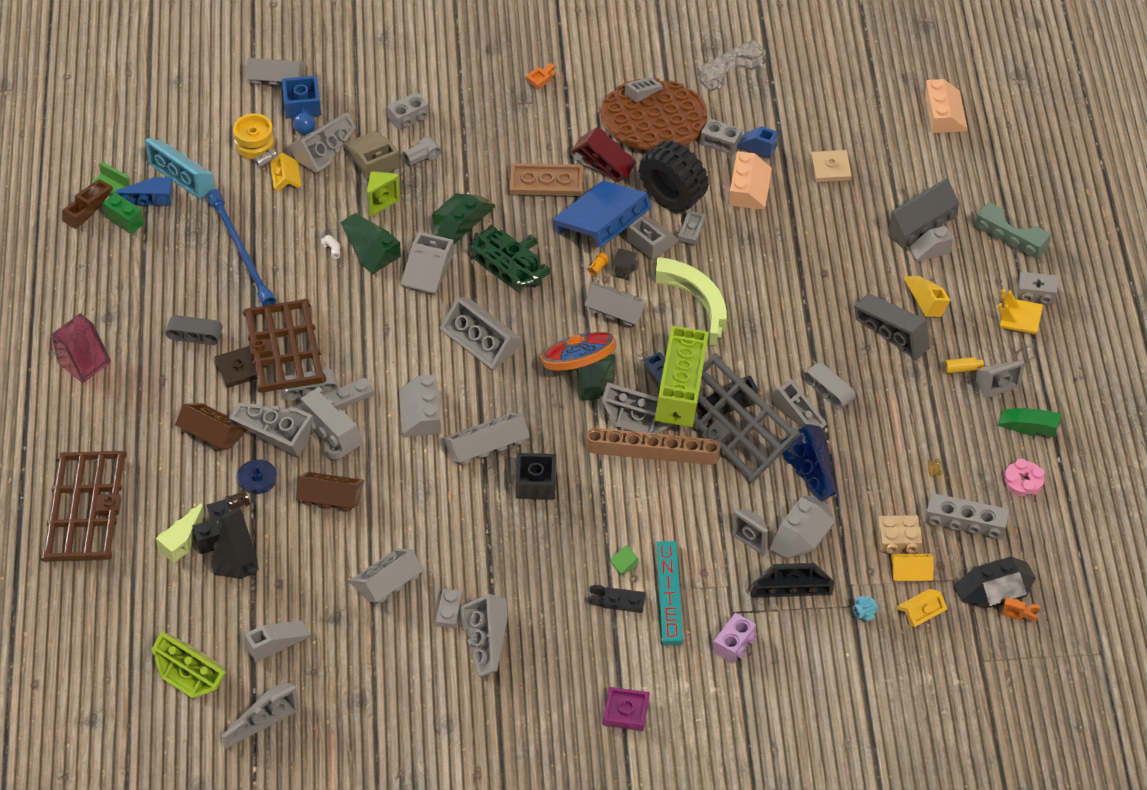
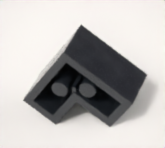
(206, 532)

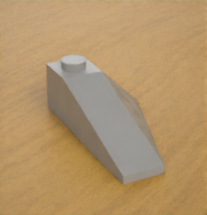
(322, 144)
(279, 426)
(485, 625)
(270, 708)

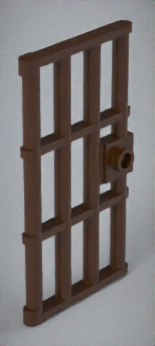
(267, 347)
(100, 505)

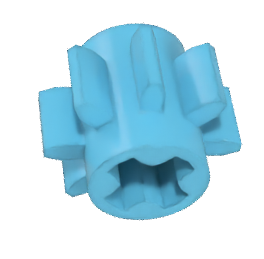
(865, 608)

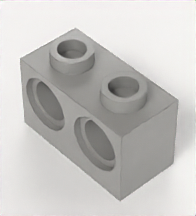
(407, 111)
(721, 136)

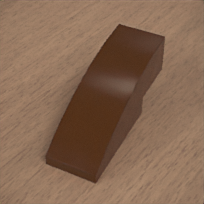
(86, 203)

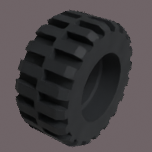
(673, 176)

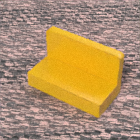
(285, 171)
(913, 567)
(923, 606)

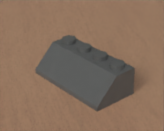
(923, 213)

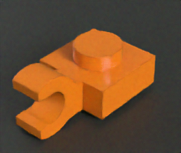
(540, 77)
(1016, 609)

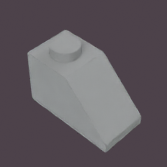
(932, 244)

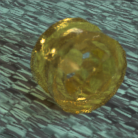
(934, 467)

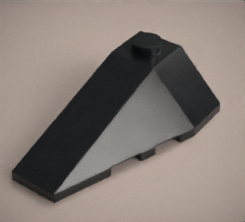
(234, 549)

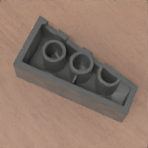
(894, 324)

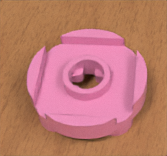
(1027, 469)

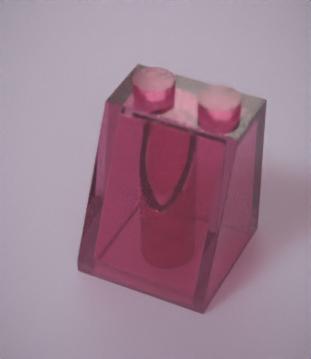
(80, 348)

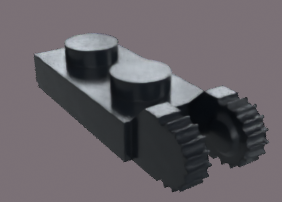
(617, 598)

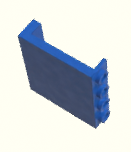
(604, 212)

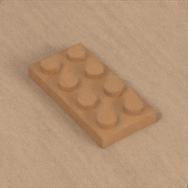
(546, 179)

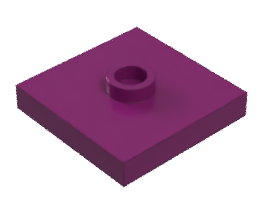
(626, 708)

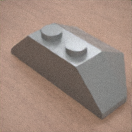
(632, 410)
(802, 528)

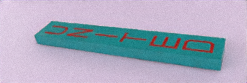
(669, 593)

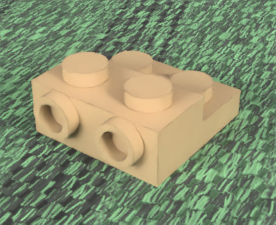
(899, 534)

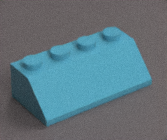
(179, 167)

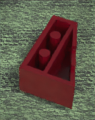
(605, 154)

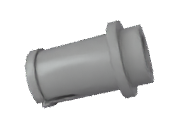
(265, 158)

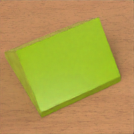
(382, 191)

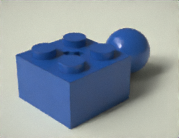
(302, 102)

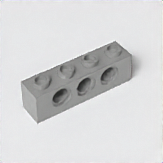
(967, 516)

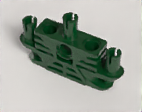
(508, 258)

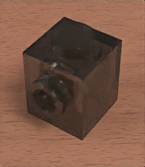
(624, 264)

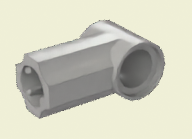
(426, 149)

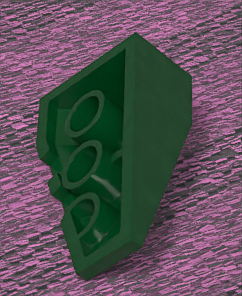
(371, 243)

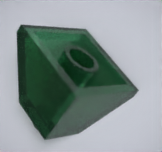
(594, 378)

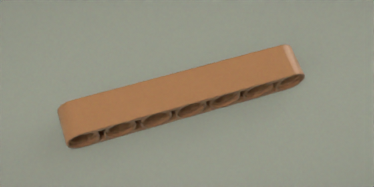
(653, 446)

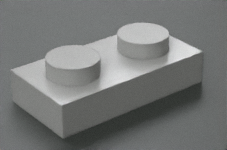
(692, 227)
(449, 608)

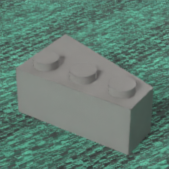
(329, 422)

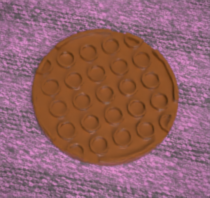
(664, 116)

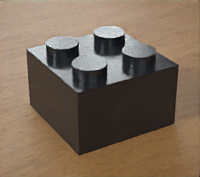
(535, 476)

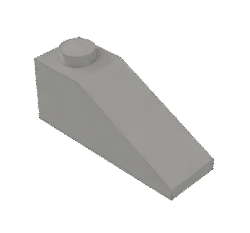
(796, 405)

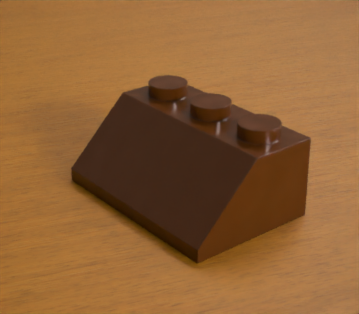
(209, 425)
(329, 490)

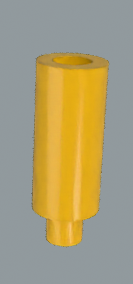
(963, 365)

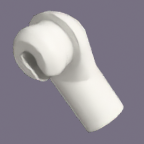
(333, 244)

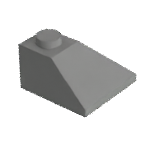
(1000, 377)
(750, 529)

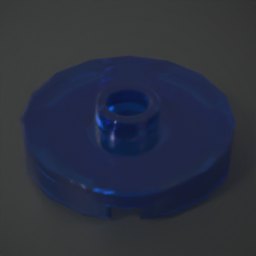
(262, 482)

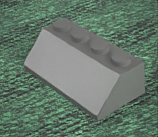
(480, 332)
(486, 437)

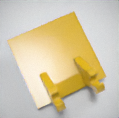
(1019, 314)

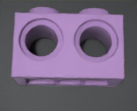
(732, 636)

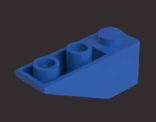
(152, 192)

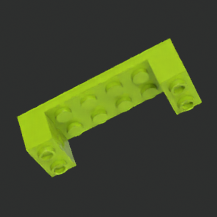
(681, 376)

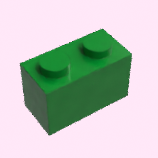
(123, 213)

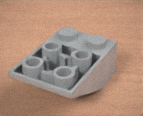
(427, 262)

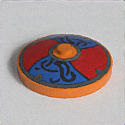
(578, 351)

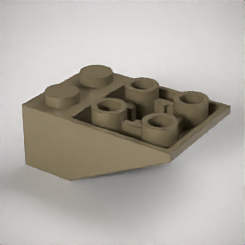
(373, 153)

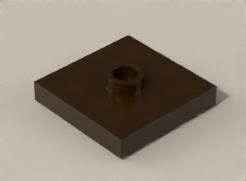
(236, 367)

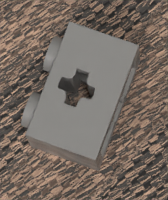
(1037, 288)

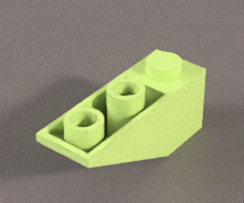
(180, 536)

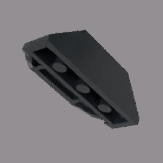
(792, 581)
(994, 581)

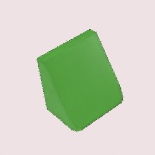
(624, 560)

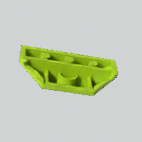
(186, 666)

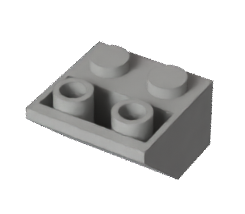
(650, 237)

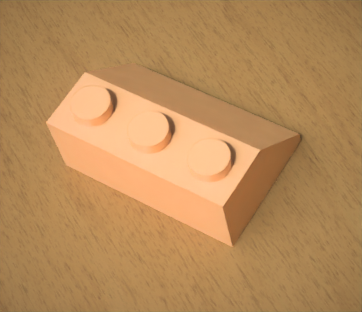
(944, 107)
(750, 181)

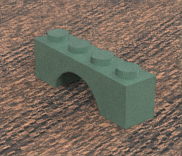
(1030, 241)

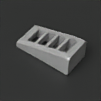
(642, 88)

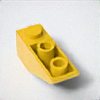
(929, 295)

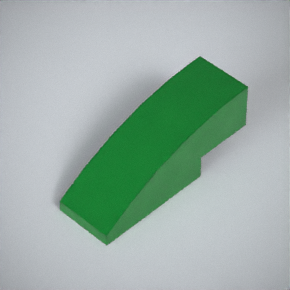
(1030, 421)

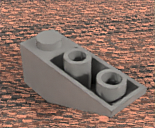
(273, 638)

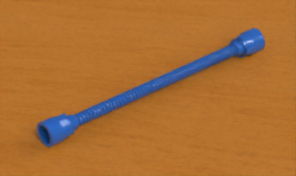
(216, 200)

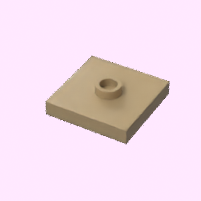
(831, 166)

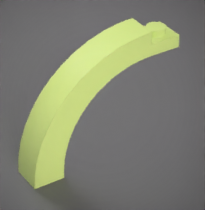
(700, 286)

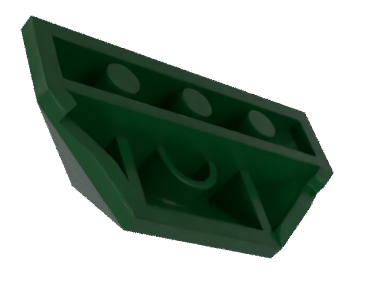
(460, 215)

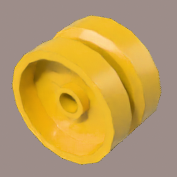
(253, 135)

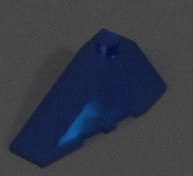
(812, 461)

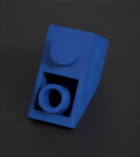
(760, 141)

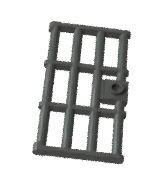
(722, 428)

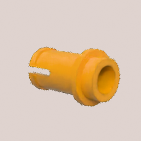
(600, 261)

